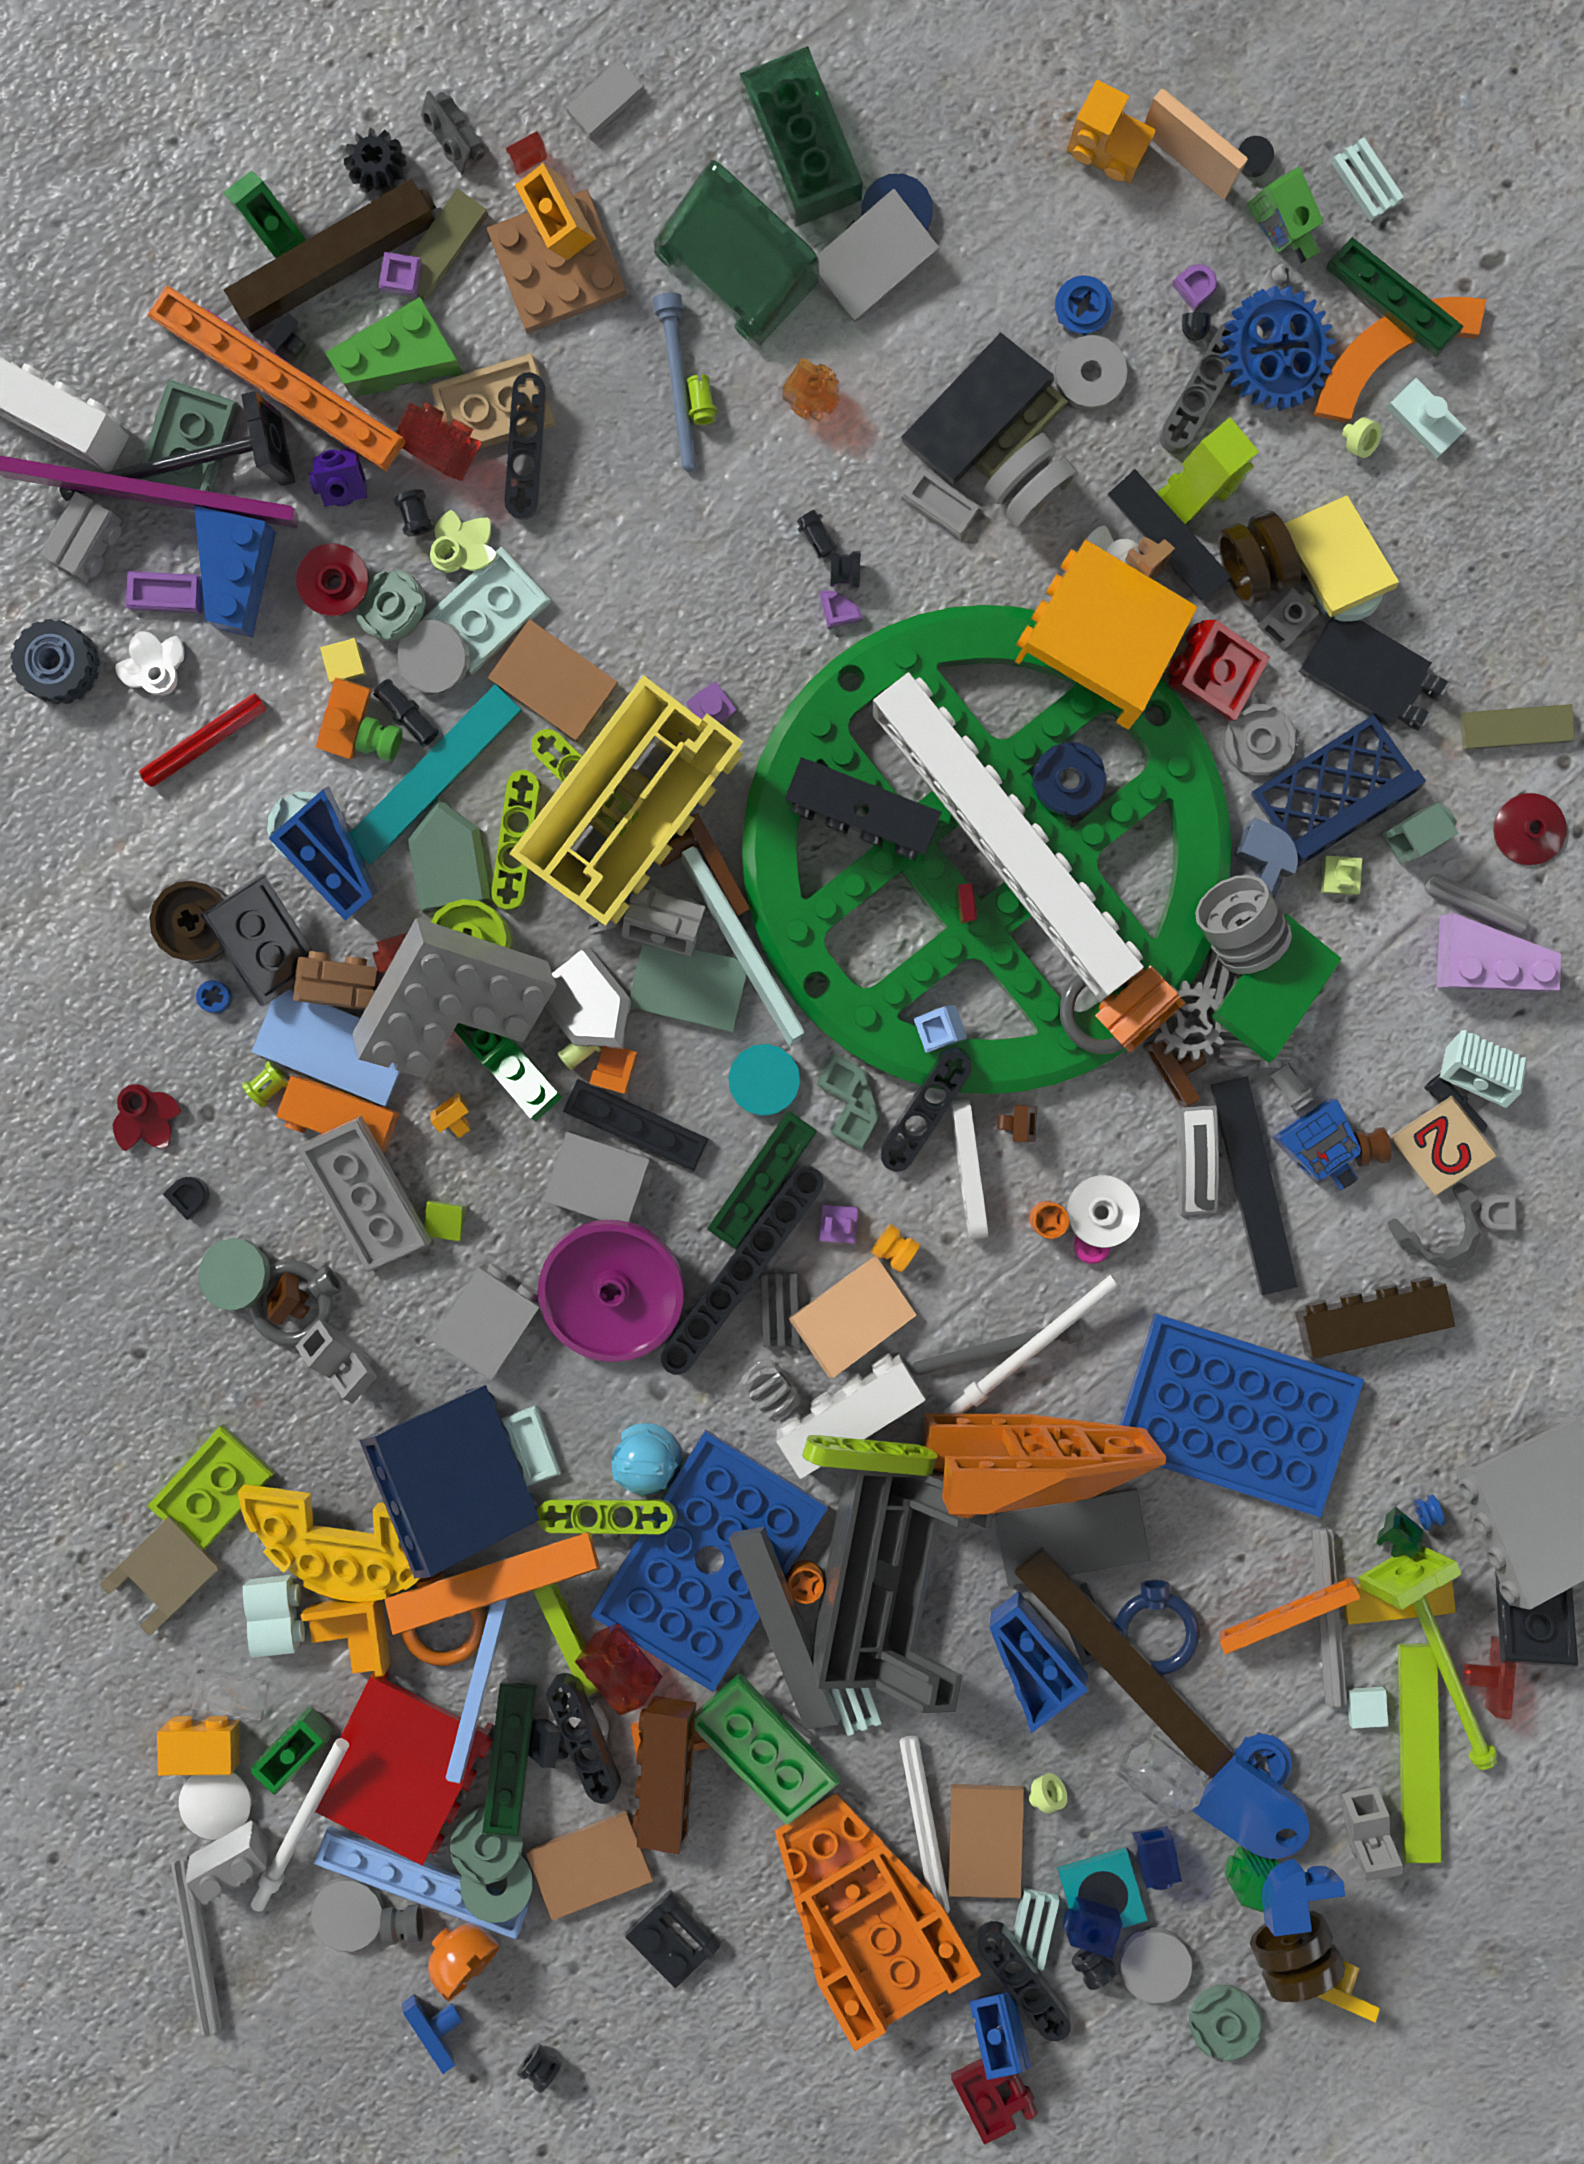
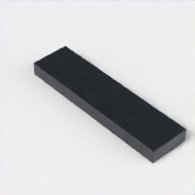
(1159, 522)
(635, 1124)

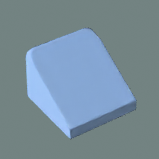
(940, 1028)

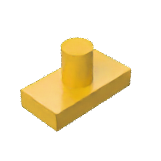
(1341, 1995)

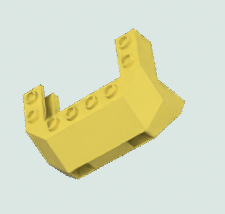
(662, 803)

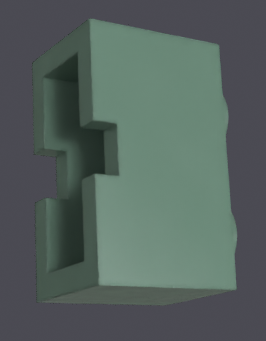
(1421, 832)

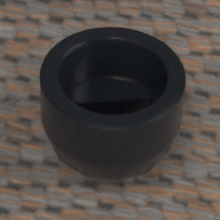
(1196, 325)

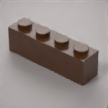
(665, 1774)

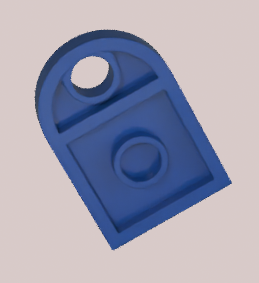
(1254, 1810)

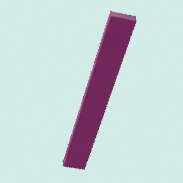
(145, 491)

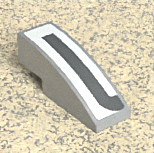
(1197, 1159)

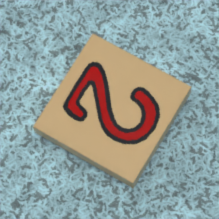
(1443, 1145)

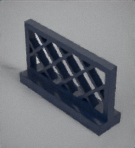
(1362, 809)

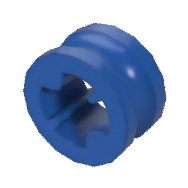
(211, 986)
(1429, 1512)

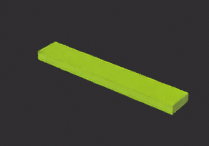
(1419, 1754)

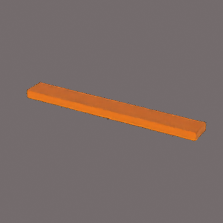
(276, 378)

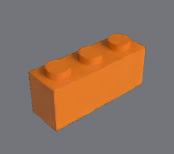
(323, 1108)

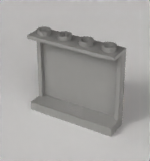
(1532, 1513)

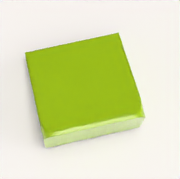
(444, 1220)

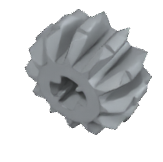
(771, 1389)

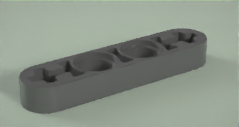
(1201, 386)

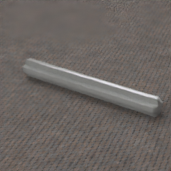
(1329, 1622)
(196, 1951)

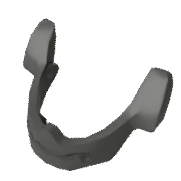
(1453, 1255)

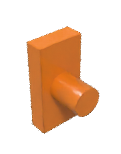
(343, 717)

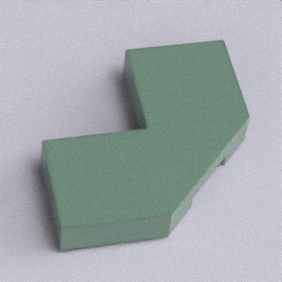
(860, 1112)

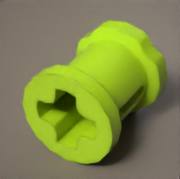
(259, 1095)

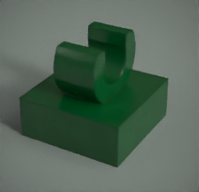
(1402, 1533)

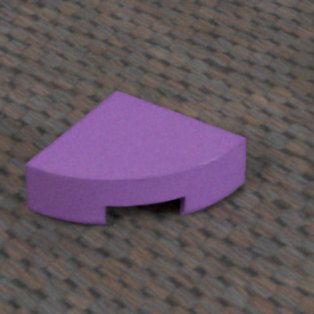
(839, 610)

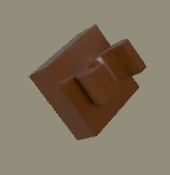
(1022, 1123)
(286, 1300)

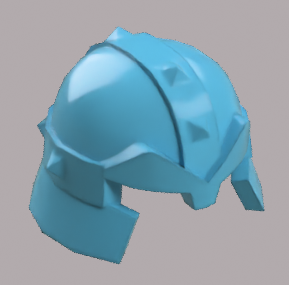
(646, 1459)

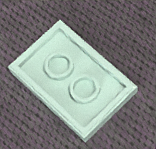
(491, 607)

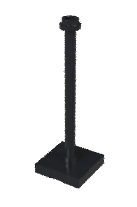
(265, 439)

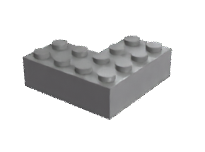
(445, 981)

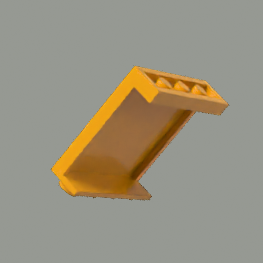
(1108, 628)

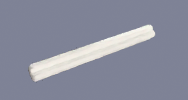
(923, 1819)

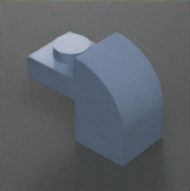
(1270, 850)

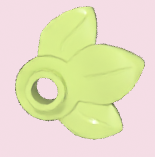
(466, 540)

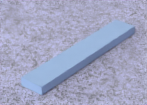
(477, 1691)
(404, 1877)

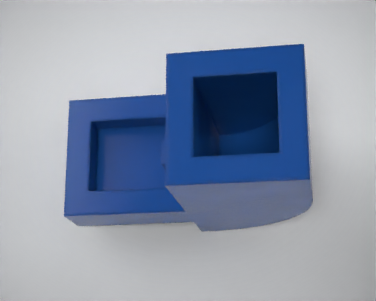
(1288, 1892)

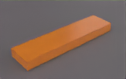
(1289, 1615)

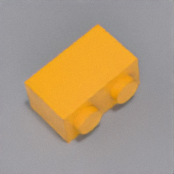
(555, 211)
(198, 1746)

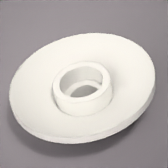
(1118, 1201)

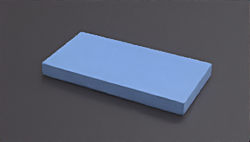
(321, 1044)

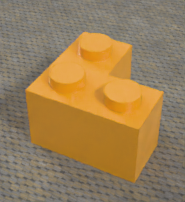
(1108, 135)

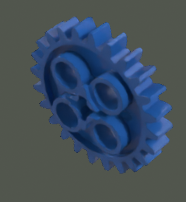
(1273, 313)

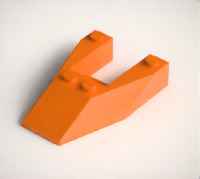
(1032, 1459)

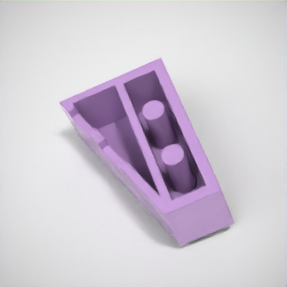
(1492, 960)

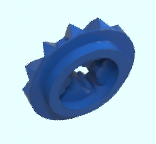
(1074, 291)
(1279, 1760)

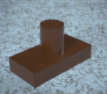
(1175, 1072)

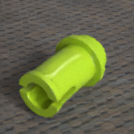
(701, 400)

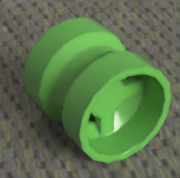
(376, 738)

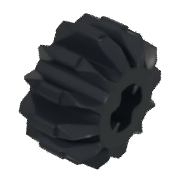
(377, 148)

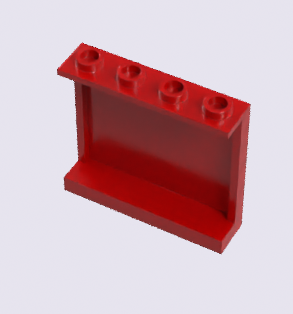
(397, 1768)

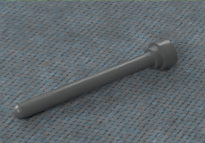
(1013, 1343)

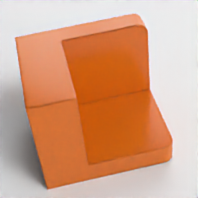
(615, 1069)

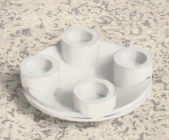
(214, 1804)

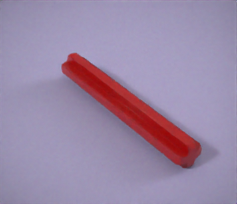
(202, 740)

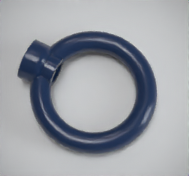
(1157, 1596)

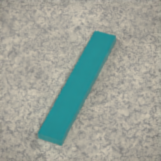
(434, 774)

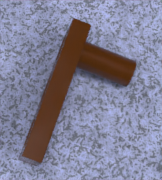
(698, 837)

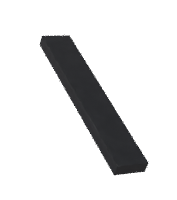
(1254, 1185)

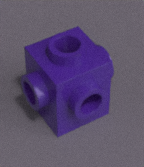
(338, 477)

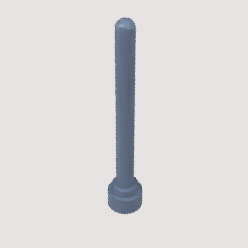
(668, 309)

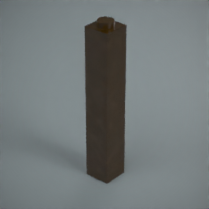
(331, 255)

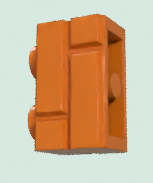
(1139, 1008)

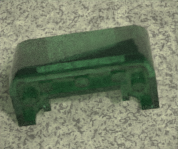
(739, 252)

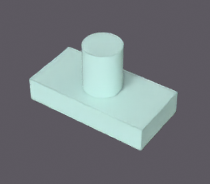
(1426, 417)

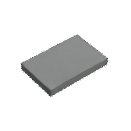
(875, 255)

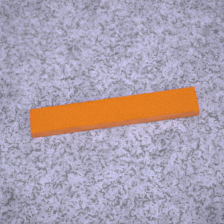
(492, 1583)

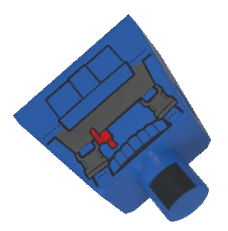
(1322, 1144)

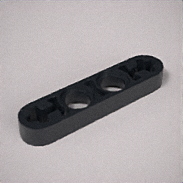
(520, 446)
(922, 1107)
(578, 1739)
(1021, 1982)

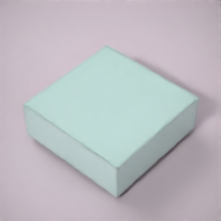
(1367, 1707)

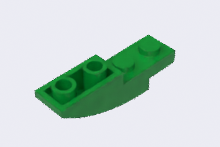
(512, 1069)

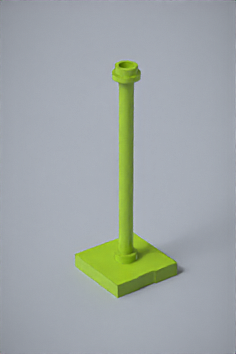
(1406, 1582)

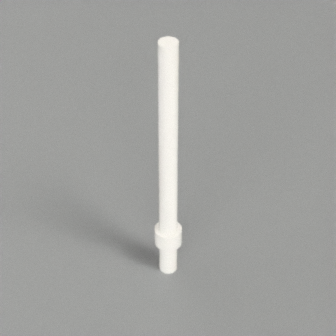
(977, 1391)
(273, 1875)

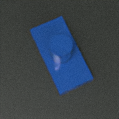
(433, 2029)

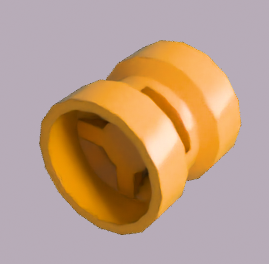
(893, 1247)

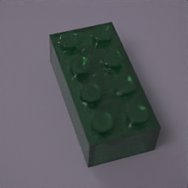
(801, 136)

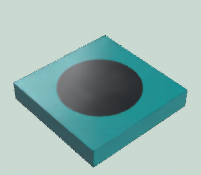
(1107, 1881)

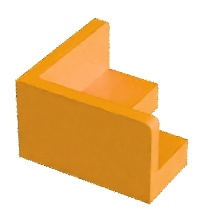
(360, 1623)

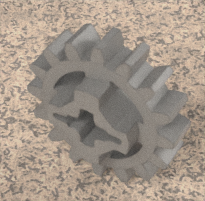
(1200, 1030)

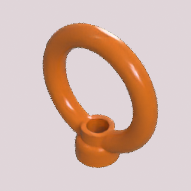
(452, 1657)

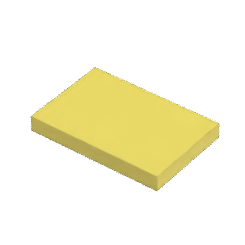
(1340, 556)

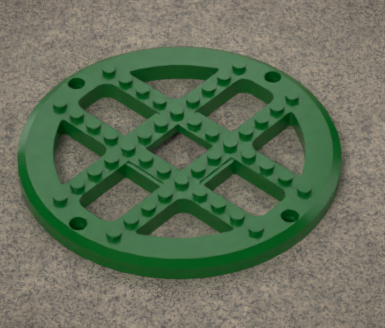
(794, 929)

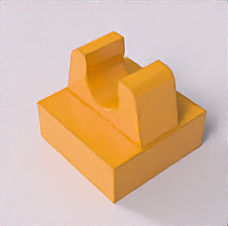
(451, 1115)

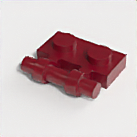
(985, 2103)

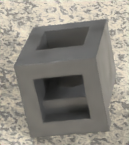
(1281, 626)

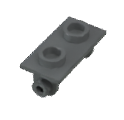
(441, 118)

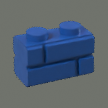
(1000, 2035)

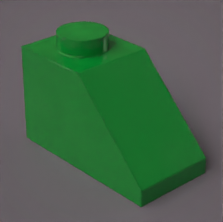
(264, 214)

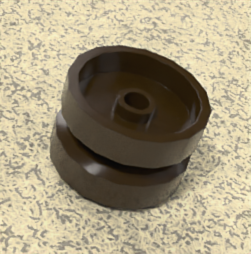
(1259, 557)
(174, 920)
(1300, 1963)

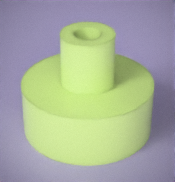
(1362, 437)
(1048, 1793)

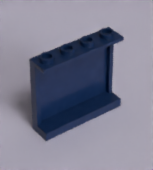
(450, 1482)

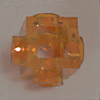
(812, 390)

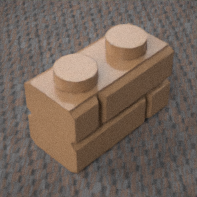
(334, 982)

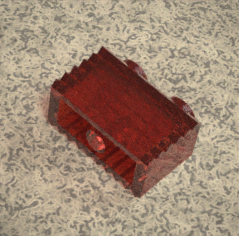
(436, 441)

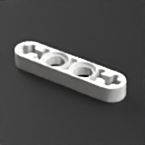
(969, 1169)

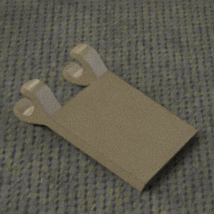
(167, 1569)

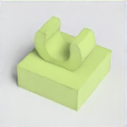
(1341, 875)

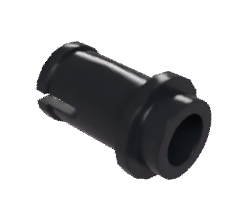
(816, 533)

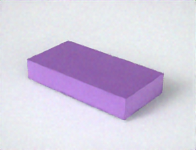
(164, 592)

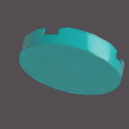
(764, 1079)

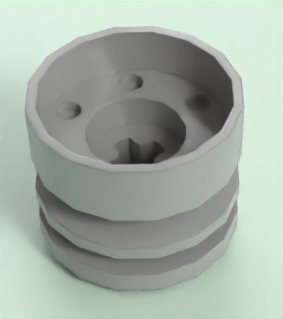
(1243, 924)

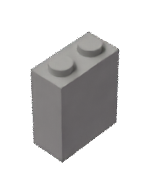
(599, 1179)
(487, 1320)

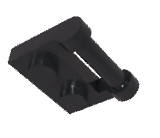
(664, 1946)

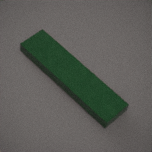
(1394, 297)
(762, 1179)
(509, 1759)

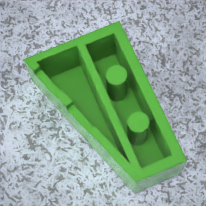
(394, 353)

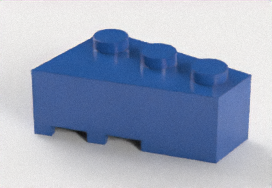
(233, 567)
(326, 854)
(1037, 1661)

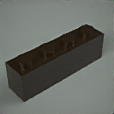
(1374, 1318)

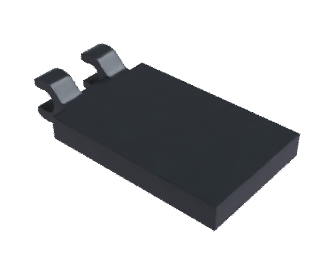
(1372, 672)

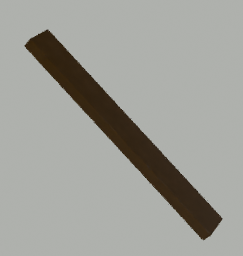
(1124, 1662)

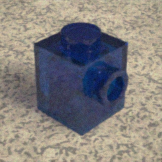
(1157, 1858)
(1092, 1927)

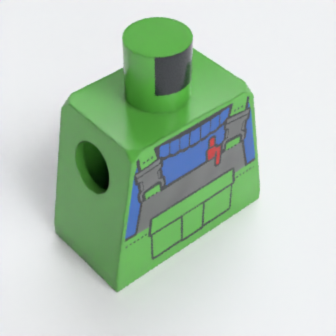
(1288, 214)

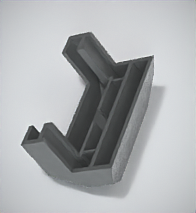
(879, 1590)

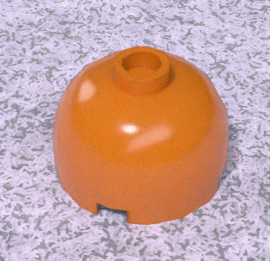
(459, 1958)

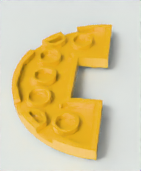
(328, 1559)

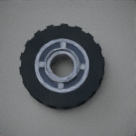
(34, 655)

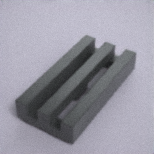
(781, 1341)

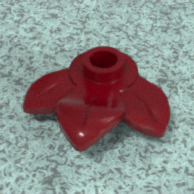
(147, 1122)

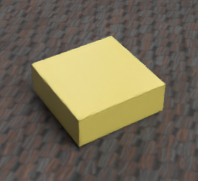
(343, 660)

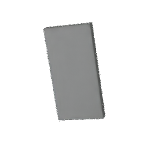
(364, 1194)

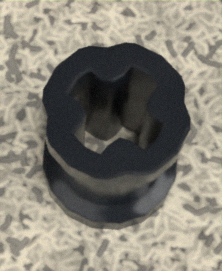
(414, 512)

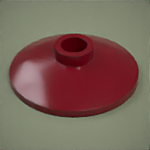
(322, 566)
(1513, 829)

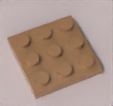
(546, 284)

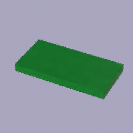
(1270, 1003)
(764, 1749)

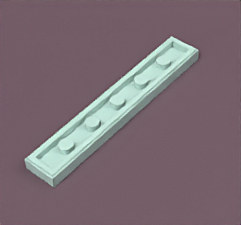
(742, 946)

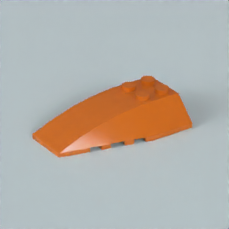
(867, 1922)

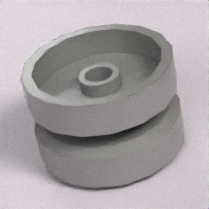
(1031, 480)

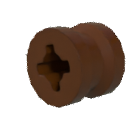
(1374, 1146)

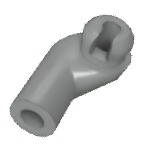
(1277, 275)

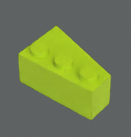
(1210, 472)

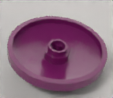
(611, 1290)

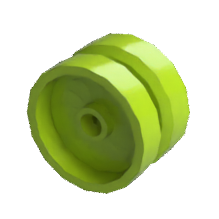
(475, 920)

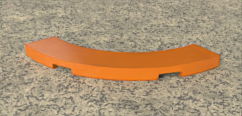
(1375, 347)

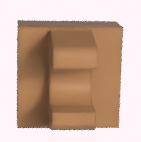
(1154, 559)

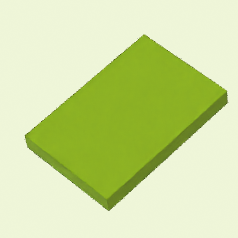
(206, 1488)

